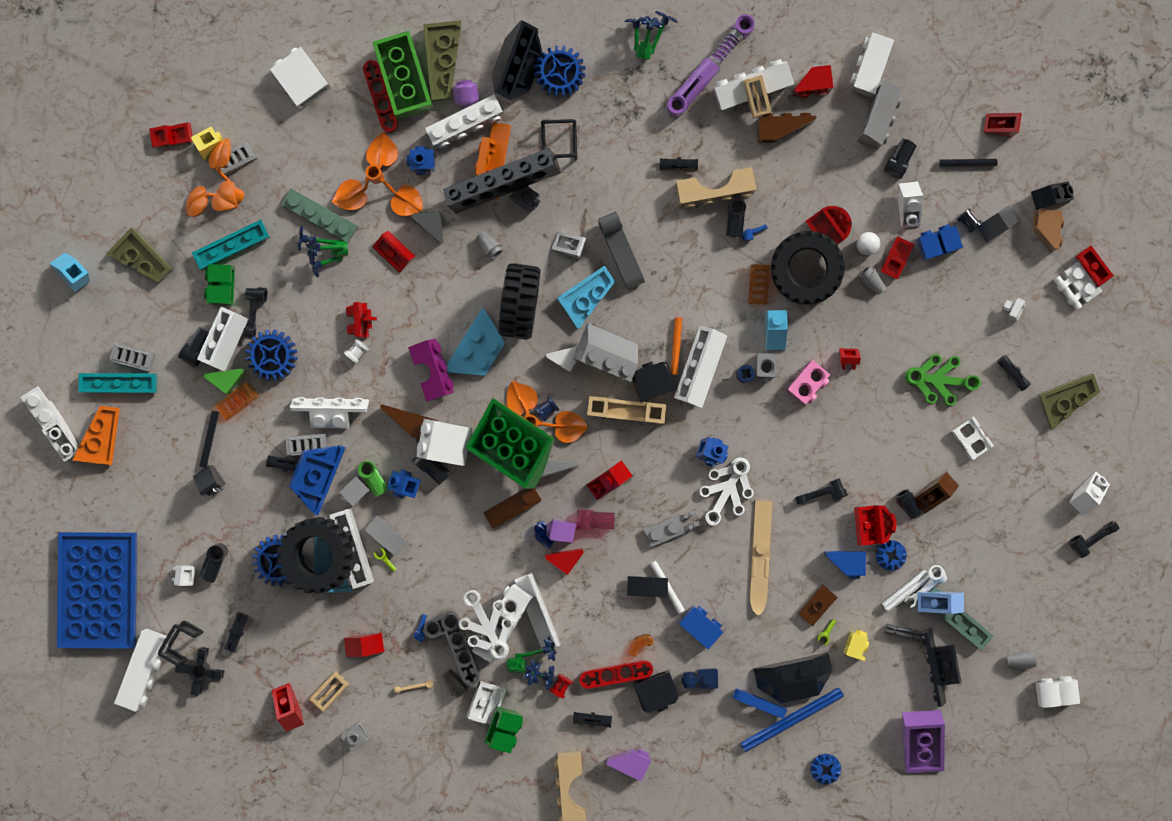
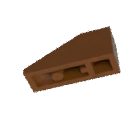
(408, 421)
(512, 506)

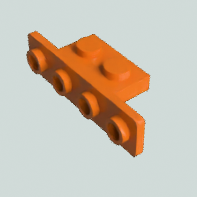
(493, 149)

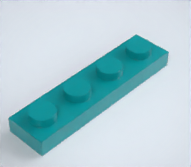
(231, 244)
(117, 383)

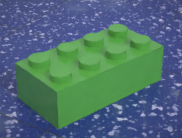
(402, 75)

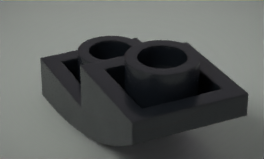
(647, 586)

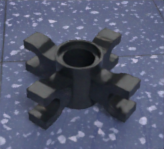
(208, 672)

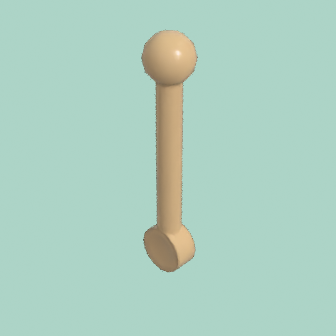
(428, 684)

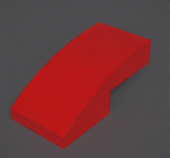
(171, 135)
(897, 257)

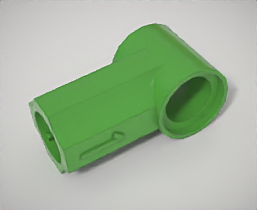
(374, 480)

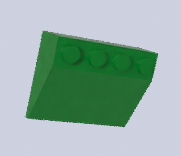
(511, 444)

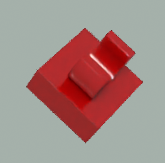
(849, 356)

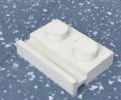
(485, 701)

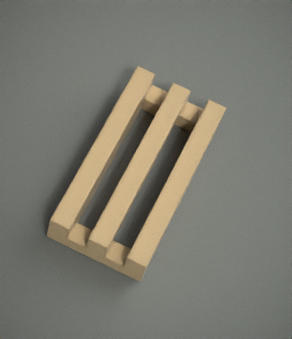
(750, 100)
(318, 703)

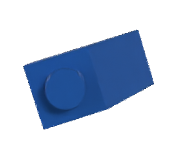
(849, 562)

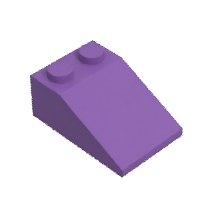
(923, 741)

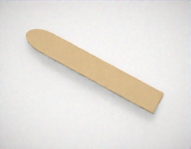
(760, 555)

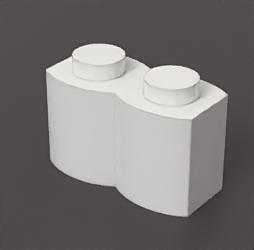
(1057, 692)

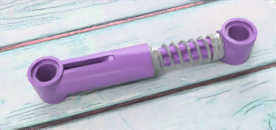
(709, 67)

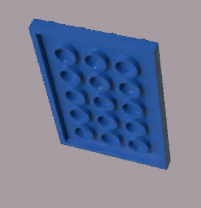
(97, 590)

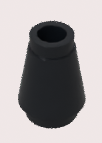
(907, 502)

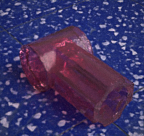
(589, 520)

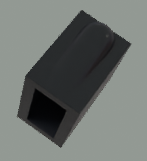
(653, 380)
(656, 692)

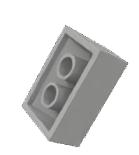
(880, 115)
(607, 353)

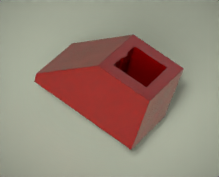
(817, 80)
(609, 480)

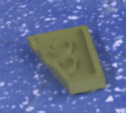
(140, 255)
(1065, 399)

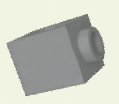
(769, 358)
(354, 491)
(355, 736)

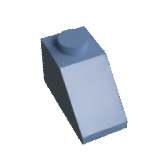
(941, 602)

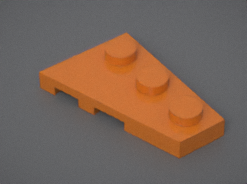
(99, 438)

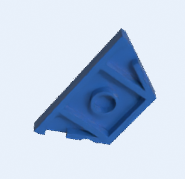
(315, 474)

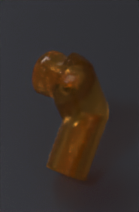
(640, 641)

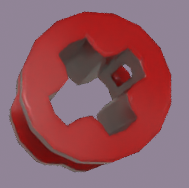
(566, 682)

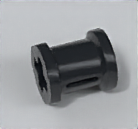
(969, 220)

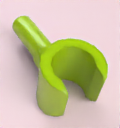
(385, 559)
(827, 631)

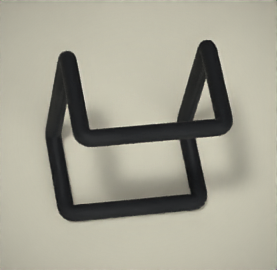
(543, 122)
(179, 628)

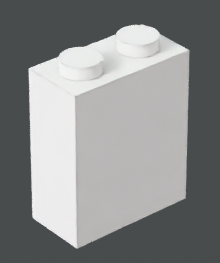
(299, 77)
(443, 442)

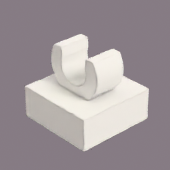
(1015, 308)
(184, 575)

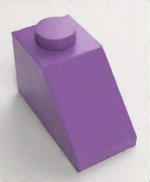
(631, 763)

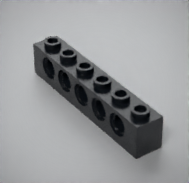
(502, 180)

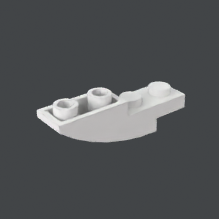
(52, 423)

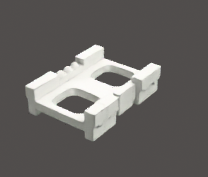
(967, 442)

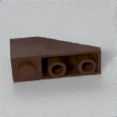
(775, 128)

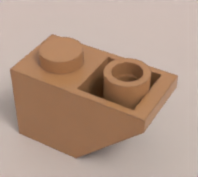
(1048, 226)

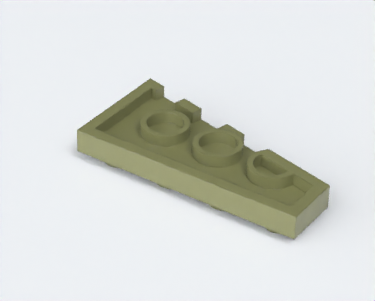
(441, 53)

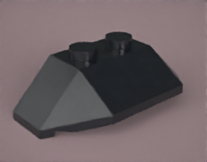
(516, 61)
(794, 678)

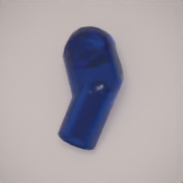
(540, 534)

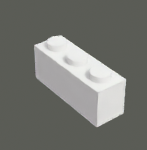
(871, 64)
(222, 339)

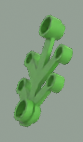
(939, 379)

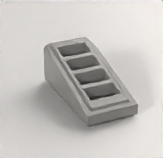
(238, 164)
(116, 351)
(289, 443)
(558, 466)

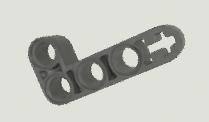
(620, 250)
(456, 649)

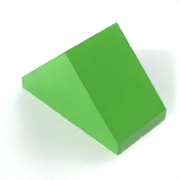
(226, 380)

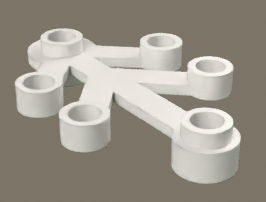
(728, 488)
(487, 628)

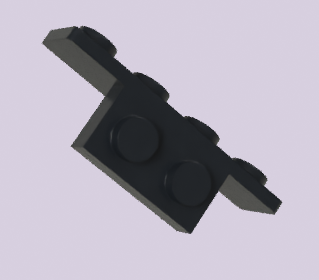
(943, 666)

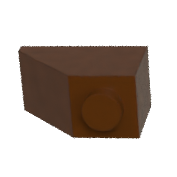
(936, 492)

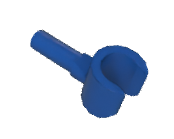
(748, 234)
(419, 634)

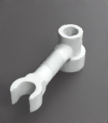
(937, 575)

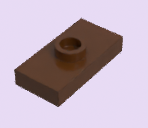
(817, 605)

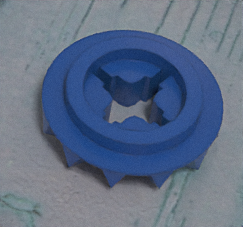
(882, 557)
(816, 769)

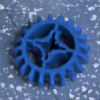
(553, 75)
(259, 343)
(270, 557)

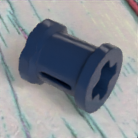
(751, 373)
(546, 408)

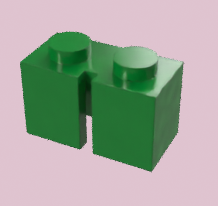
(220, 284)
(503, 729)

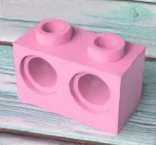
(804, 379)

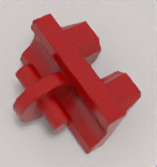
(362, 319)

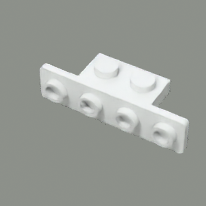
(329, 412)

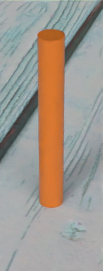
(676, 346)

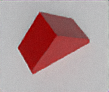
(1002, 124)
(565, 559)
(364, 645)

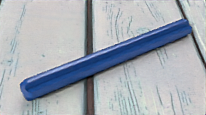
(792, 719)

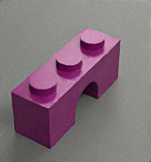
(439, 383)

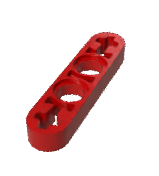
(381, 96)
(616, 677)

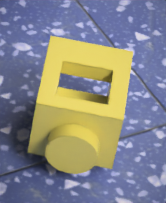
(206, 141)
(856, 644)

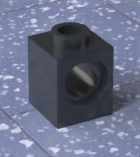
(532, 204)

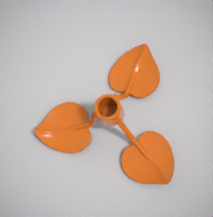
(380, 152)
(227, 195)
(524, 398)

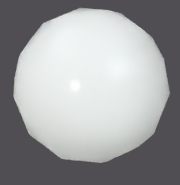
(868, 243)

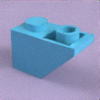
(70, 271)

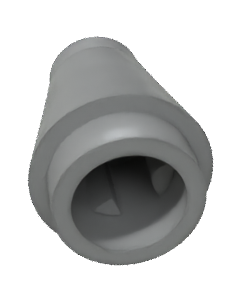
(489, 245)
(872, 280)
(1022, 660)

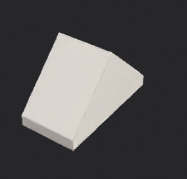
(569, 244)
(564, 358)

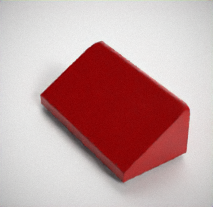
(393, 251)
(1094, 266)

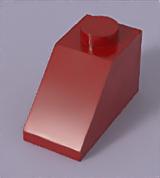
(287, 707)

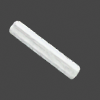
(906, 590)

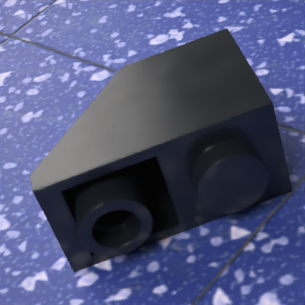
(1052, 195)
(209, 481)

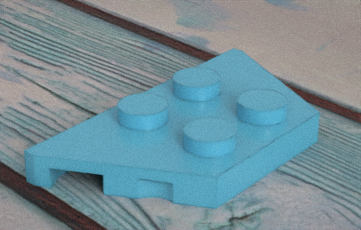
(477, 348)

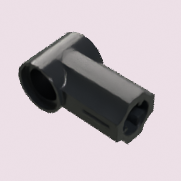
(899, 161)
(735, 220)
(191, 350)
(433, 468)
(212, 563)

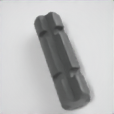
(903, 632)

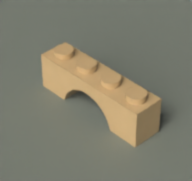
(692, 192)
(626, 410)
(569, 768)

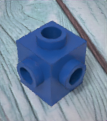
(427, 163)
(712, 451)
(403, 484)

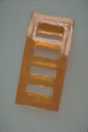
(755, 267)
(250, 396)

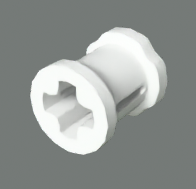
(356, 351)

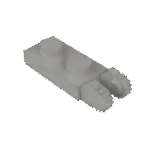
(669, 528)

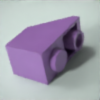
(561, 530)

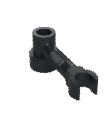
(254, 295)
(835, 488)
(1081, 546)

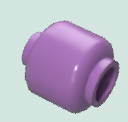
(465, 93)

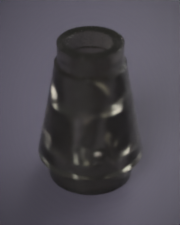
(455, 683)

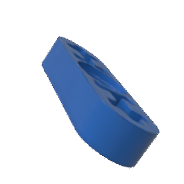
(759, 703)

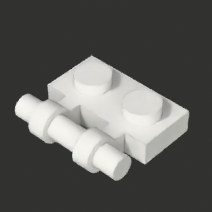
(1081, 283)

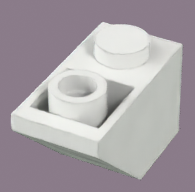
(910, 204)
(1089, 493)

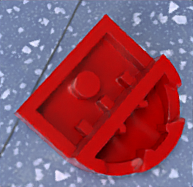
(832, 222)
(874, 524)

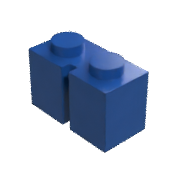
(939, 243)
(700, 626)

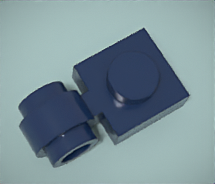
(706, 679)

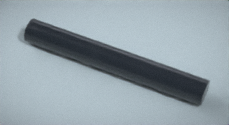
(967, 162)
(209, 439)

